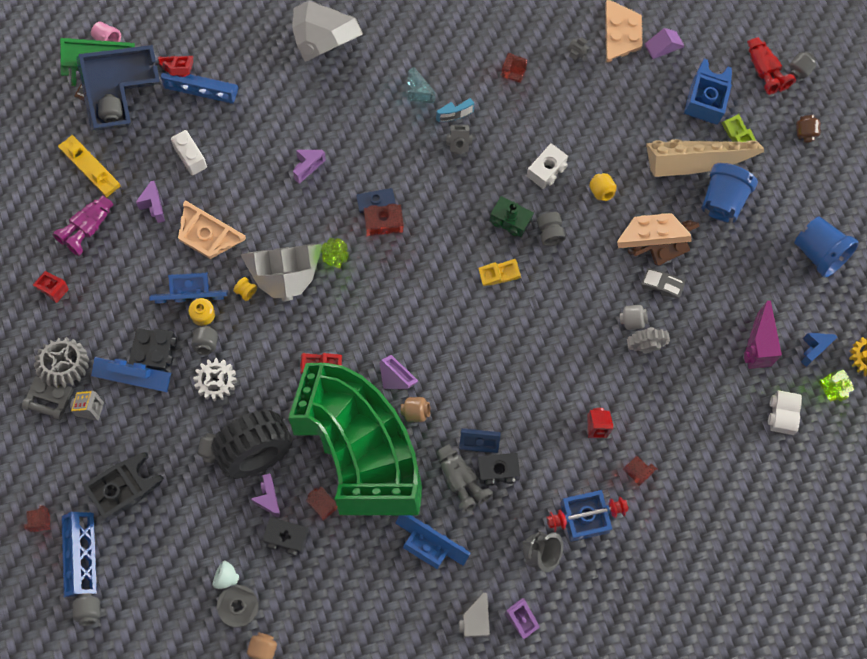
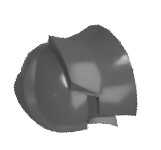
(543, 550)

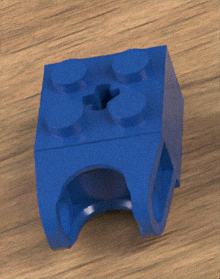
(709, 94)

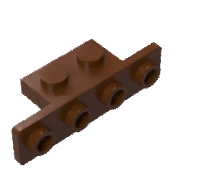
(666, 252)

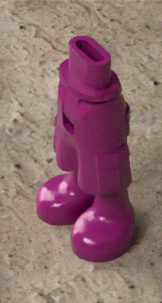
(85, 222)

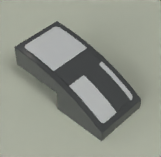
(663, 282)

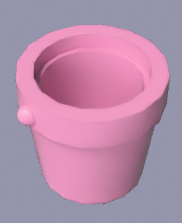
(104, 32)

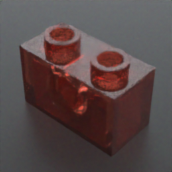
(392, 225)

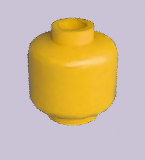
(603, 187)
(201, 312)

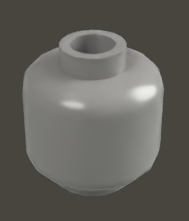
(634, 317)

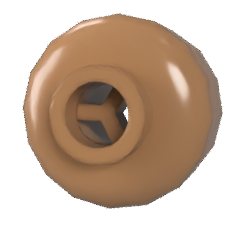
(415, 409)
(262, 646)

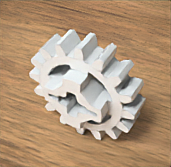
(209, 385)

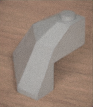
(321, 29)
(283, 270)

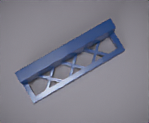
(201, 87)
(71, 553)

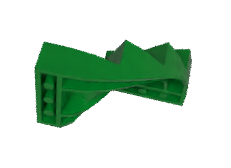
(363, 437)

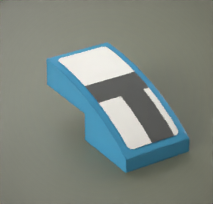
(450, 112)

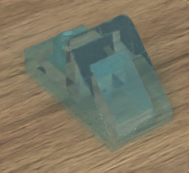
(420, 88)

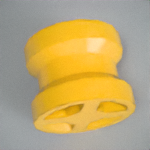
(245, 289)

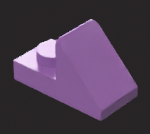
(310, 161)
(151, 200)
(269, 501)

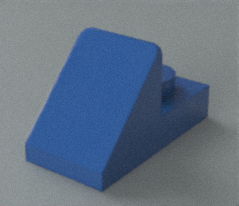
(818, 343)

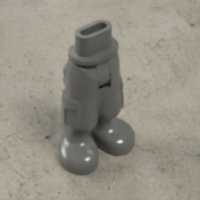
(460, 476)

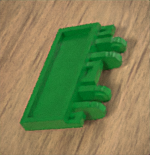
(72, 47)

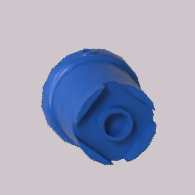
(728, 191)
(825, 246)

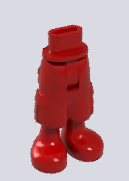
(768, 65)

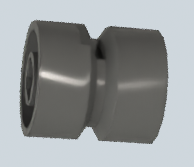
(551, 228)

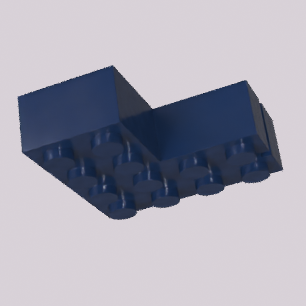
(112, 73)

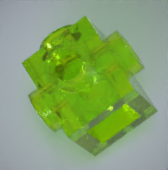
(334, 252)
(837, 385)

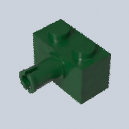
(511, 217)

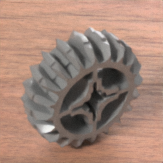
(63, 369)

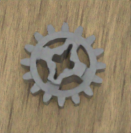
(648, 340)

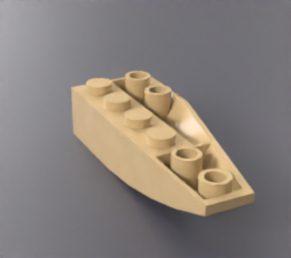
(696, 156)

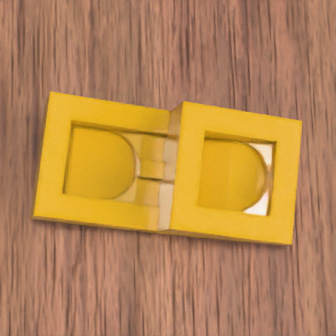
(499, 273)

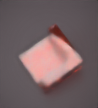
(514, 67)
(639, 470)
(38, 519)

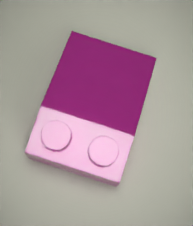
(763, 344)

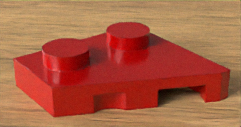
(176, 65)

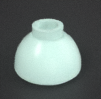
(225, 576)

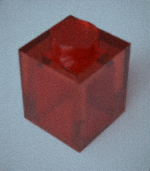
(321, 503)

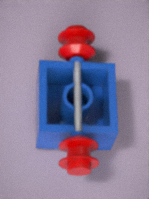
(586, 515)

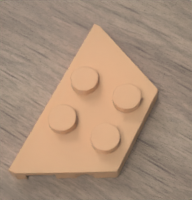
(622, 30)
(653, 231)
(206, 232)

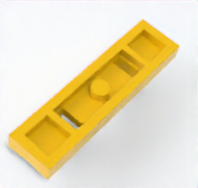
(89, 166)

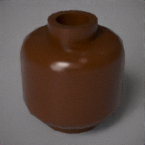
(808, 128)

